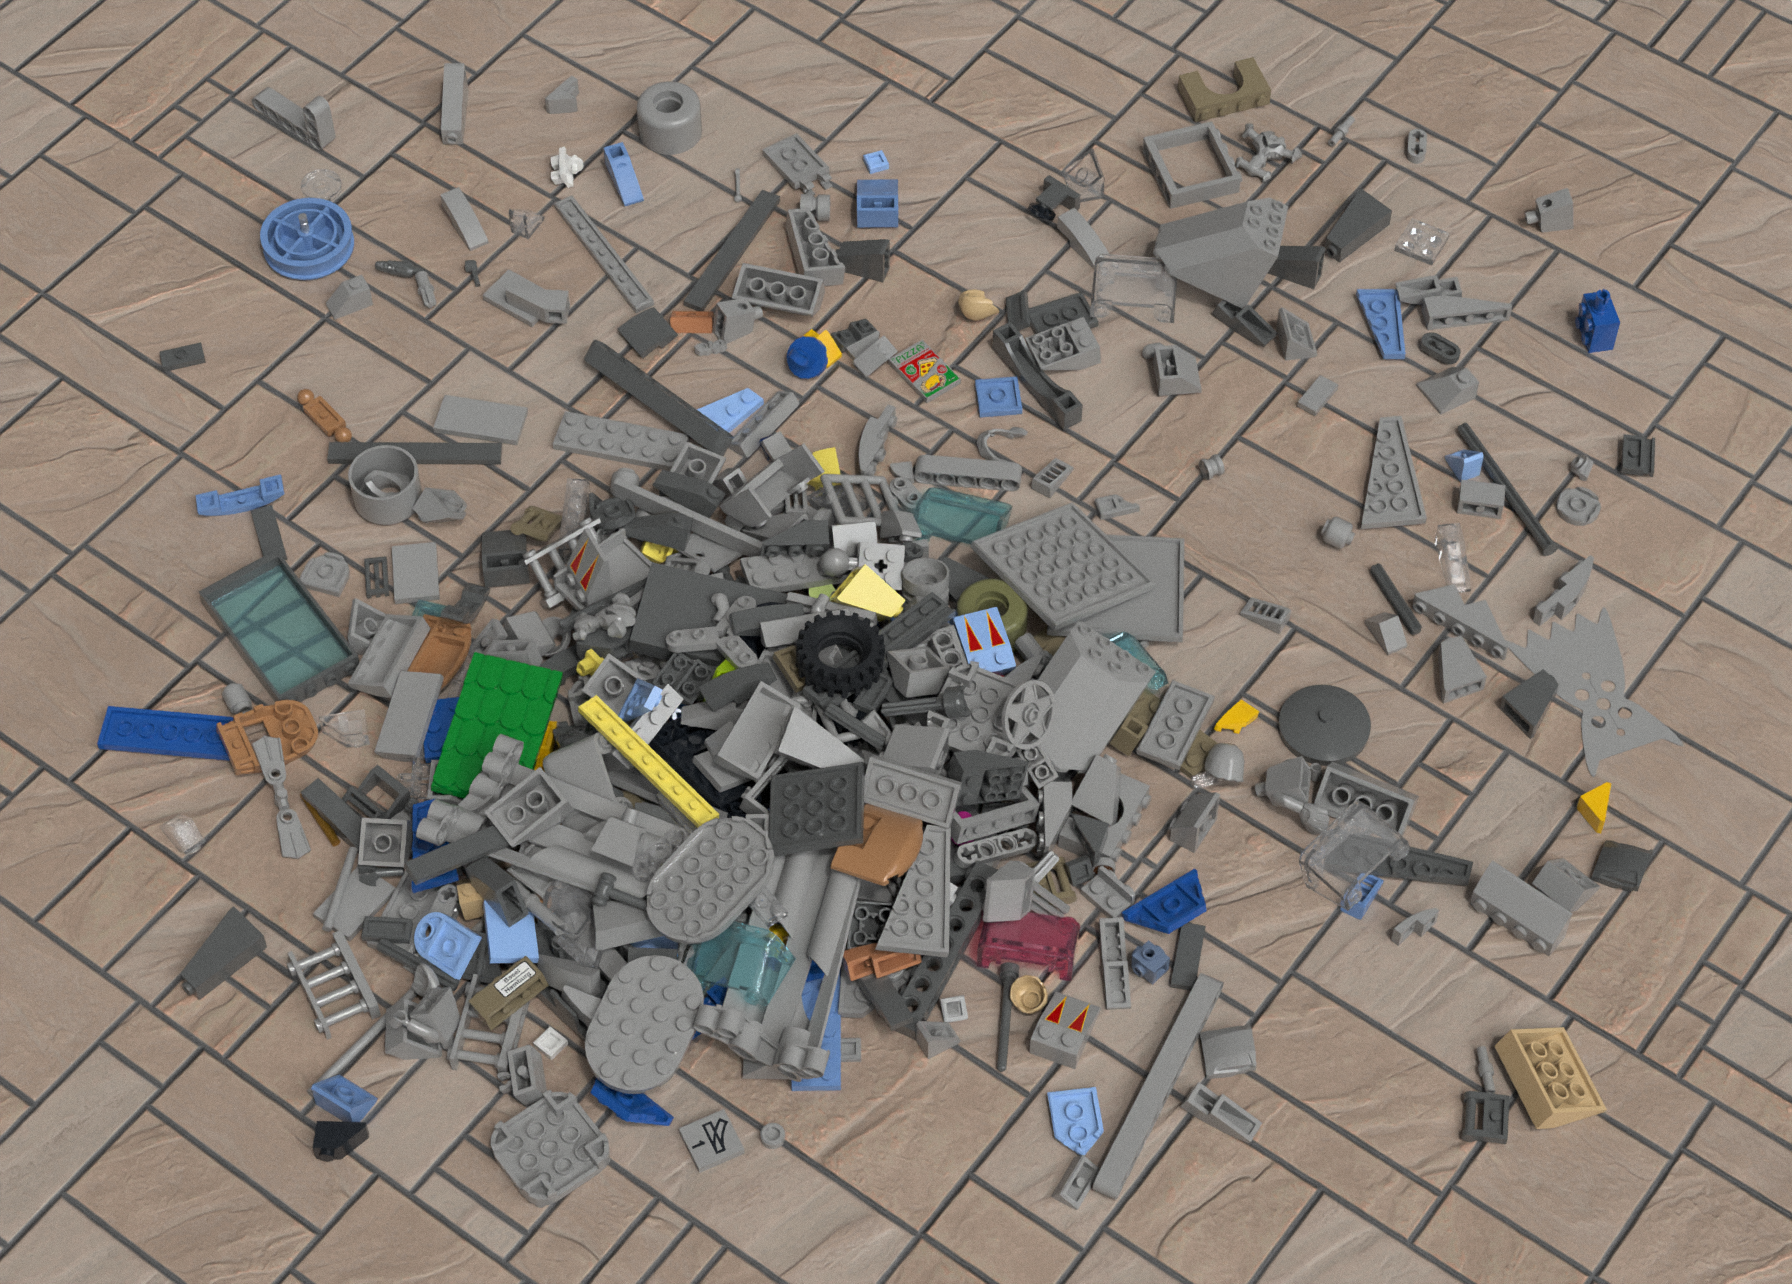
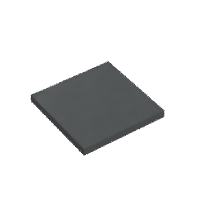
(817, 809)

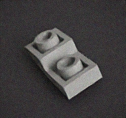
(1039, 765)

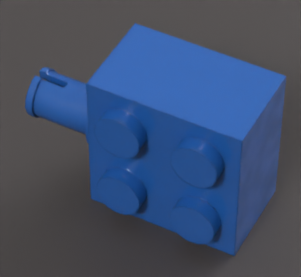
(1597, 321)

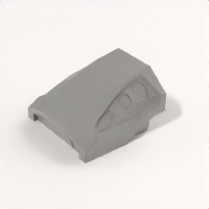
(1228, 1051)

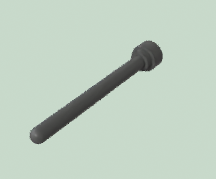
(1009, 973)

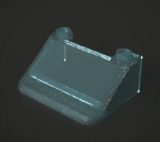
(959, 515)

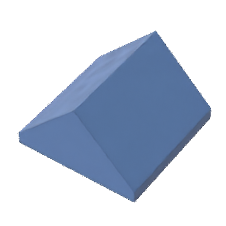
(343, 1098)

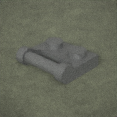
(1494, 1117)

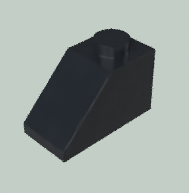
(337, 1139)

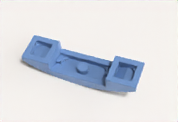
(242, 500)

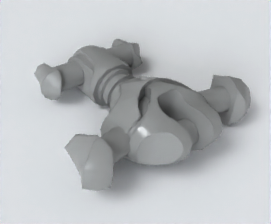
(1268, 148)
(611, 618)

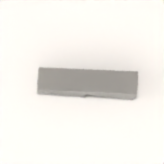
(1114, 963)

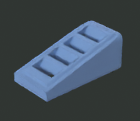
(1361, 907)

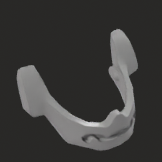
(982, 440)

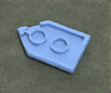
(1076, 1118)

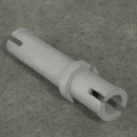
(539, 910)

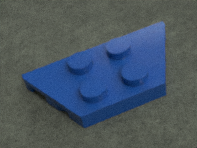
(1170, 905)
(631, 1107)

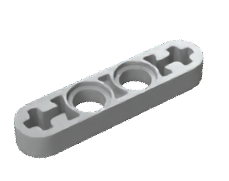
(994, 846)

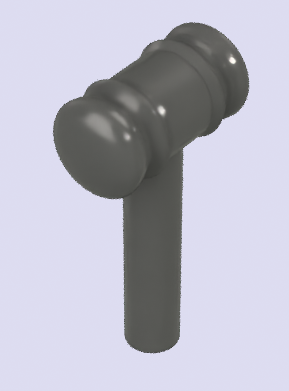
(605, 890)

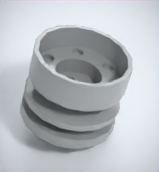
(923, 577)

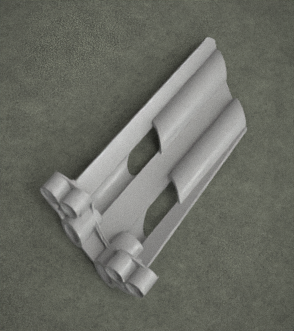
(566, 851)
(818, 926)

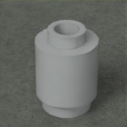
(236, 698)

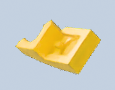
(1237, 717)

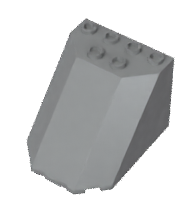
(1224, 248)
(1093, 695)

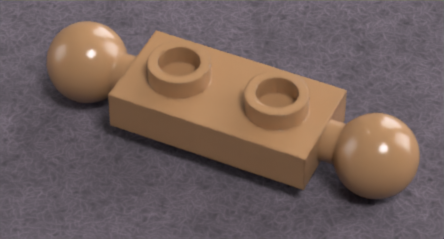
(324, 416)

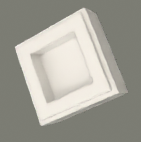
(550, 1043)

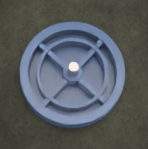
(307, 238)

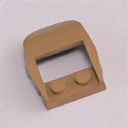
(283, 720)

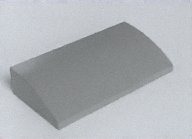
(388, 654)
(755, 732)

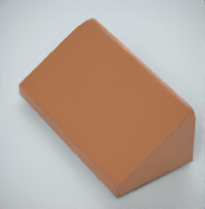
(692, 321)

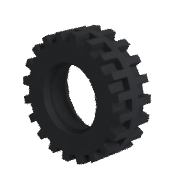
(840, 631)

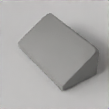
(1076, 1182)

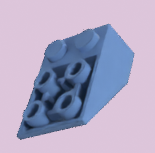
(877, 203)

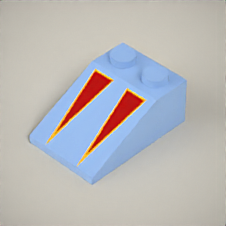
(985, 640)

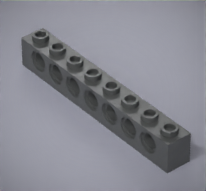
(958, 943)

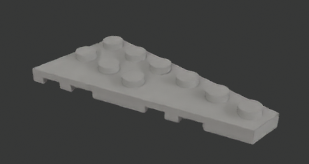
(1393, 486)
(923, 904)

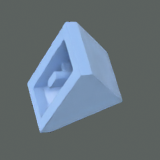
(1465, 463)

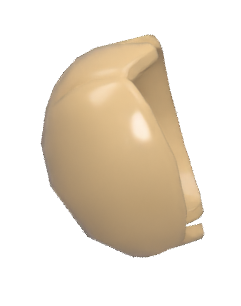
(1028, 994)

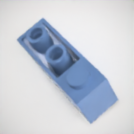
(622, 173)

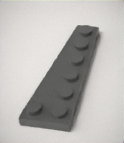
(1426, 866)

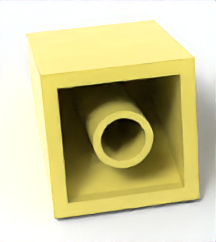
(869, 592)

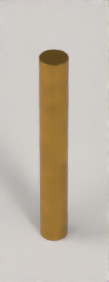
(326, 828)

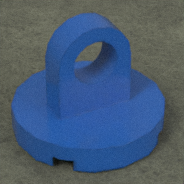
(807, 357)

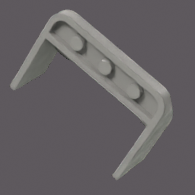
(772, 485)

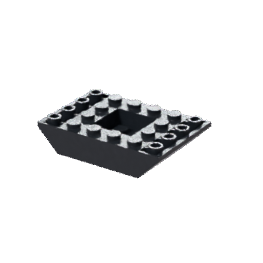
(678, 746)

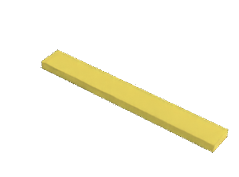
(647, 761)

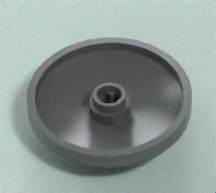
(1324, 724)

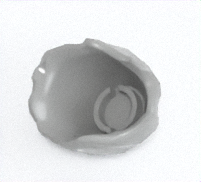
(1225, 762)

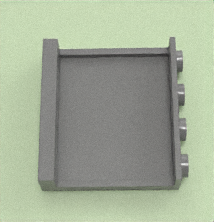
(626, 567)

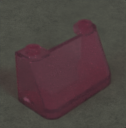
(1033, 940)

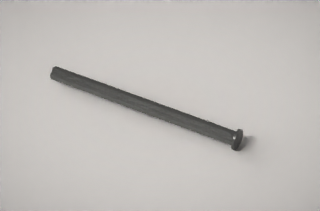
(1511, 494)

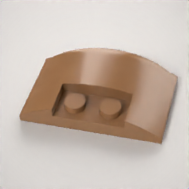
(443, 648)
(887, 848)

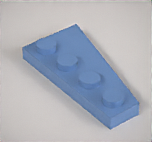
(1384, 319)

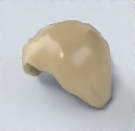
(975, 305)

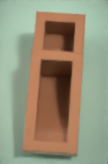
(866, 960)

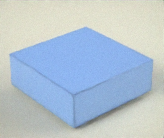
(876, 162)

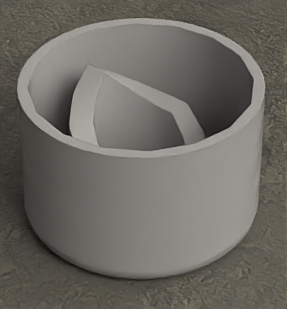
(669, 118)
(380, 469)

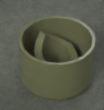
(996, 593)

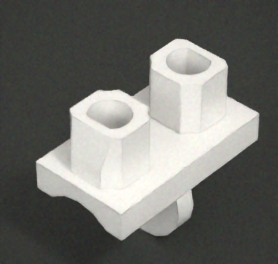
(567, 167)

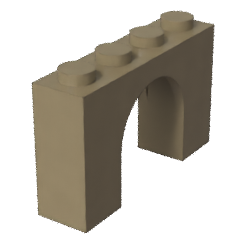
(1205, 104)

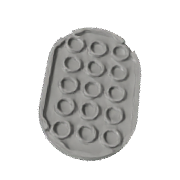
(710, 880)
(643, 1024)

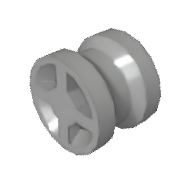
(1211, 467)

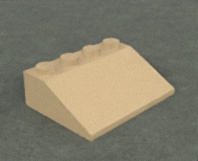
(1549, 1076)

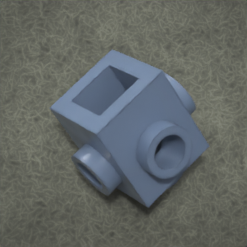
(1150, 962)

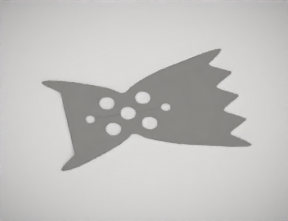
(1595, 651)

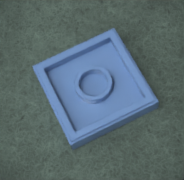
(998, 396)

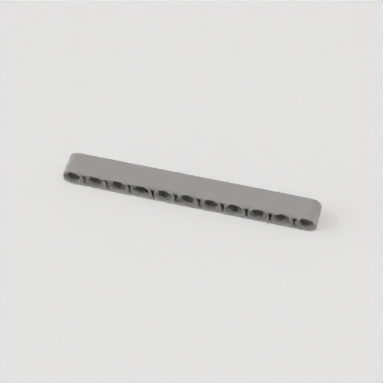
(1158, 1086)

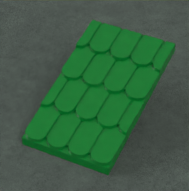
(495, 700)

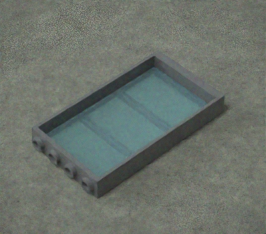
(279, 629)

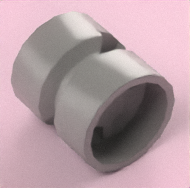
(818, 206)

